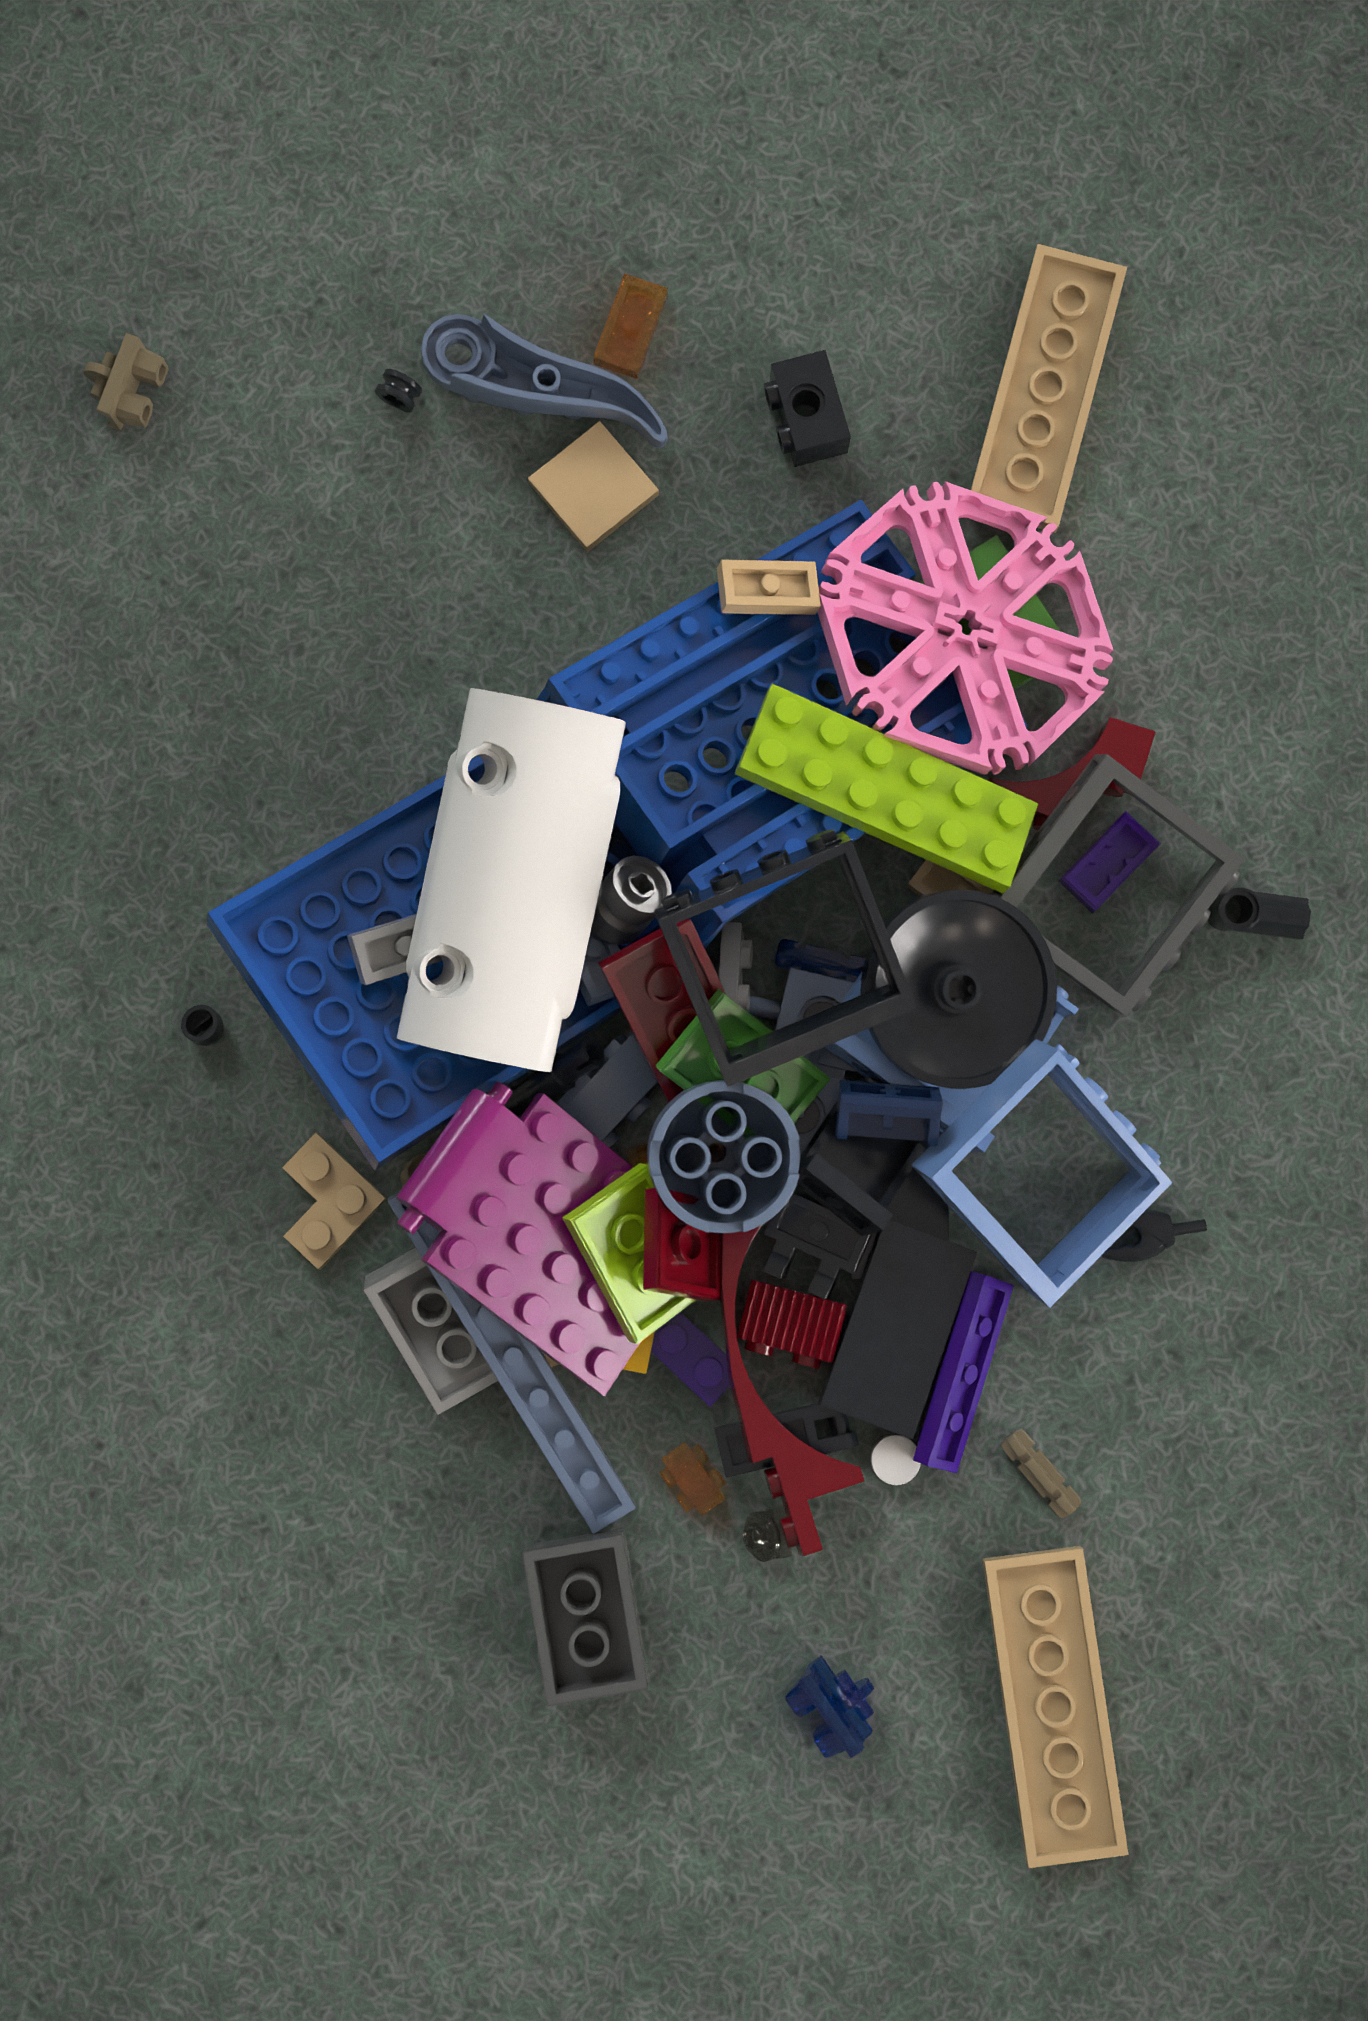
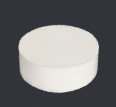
(893, 1459)

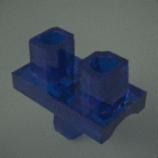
(839, 1703)

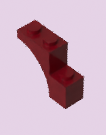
(1117, 738)

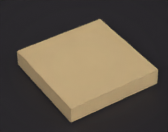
(593, 486)

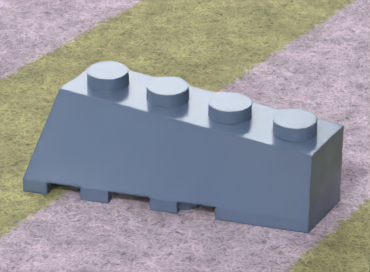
(612, 1091)

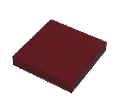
(678, 1256)

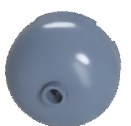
(752, 1175)

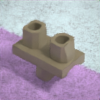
(118, 381)

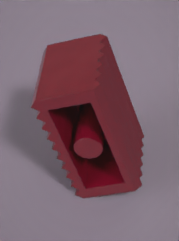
(790, 1323)

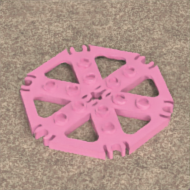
(933, 616)

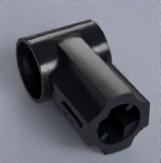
(1262, 914)

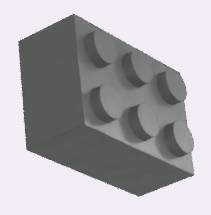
(585, 1617)

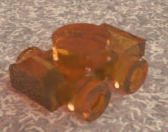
(698, 1486)

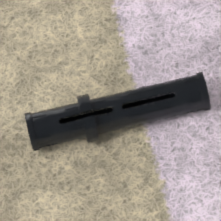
(565, 1072)

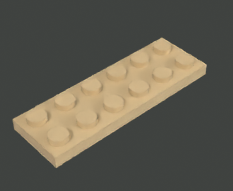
(1048, 381)
(1054, 1707)

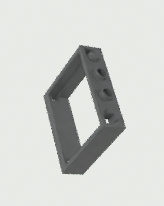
(1189, 917)

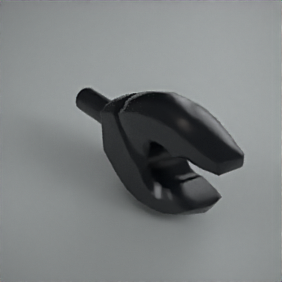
(1155, 1236)

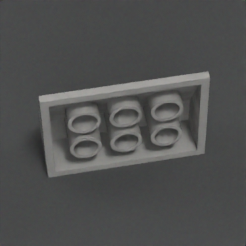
(427, 1331)

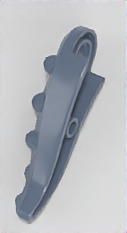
(531, 379)

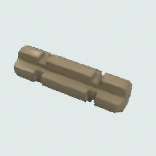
(1041, 1473)

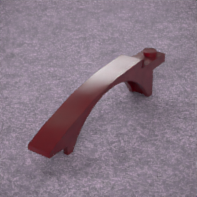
(796, 1468)

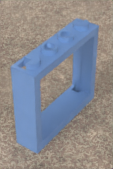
(1100, 1226)

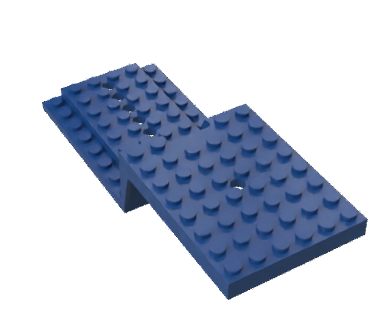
(681, 689)

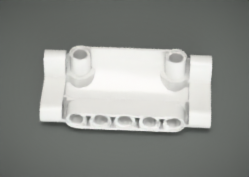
(512, 880)

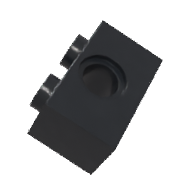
(807, 382)

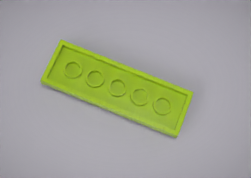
(887, 788)

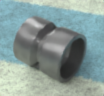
(629, 899)

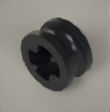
(398, 390)

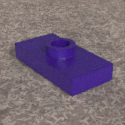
(1109, 862)

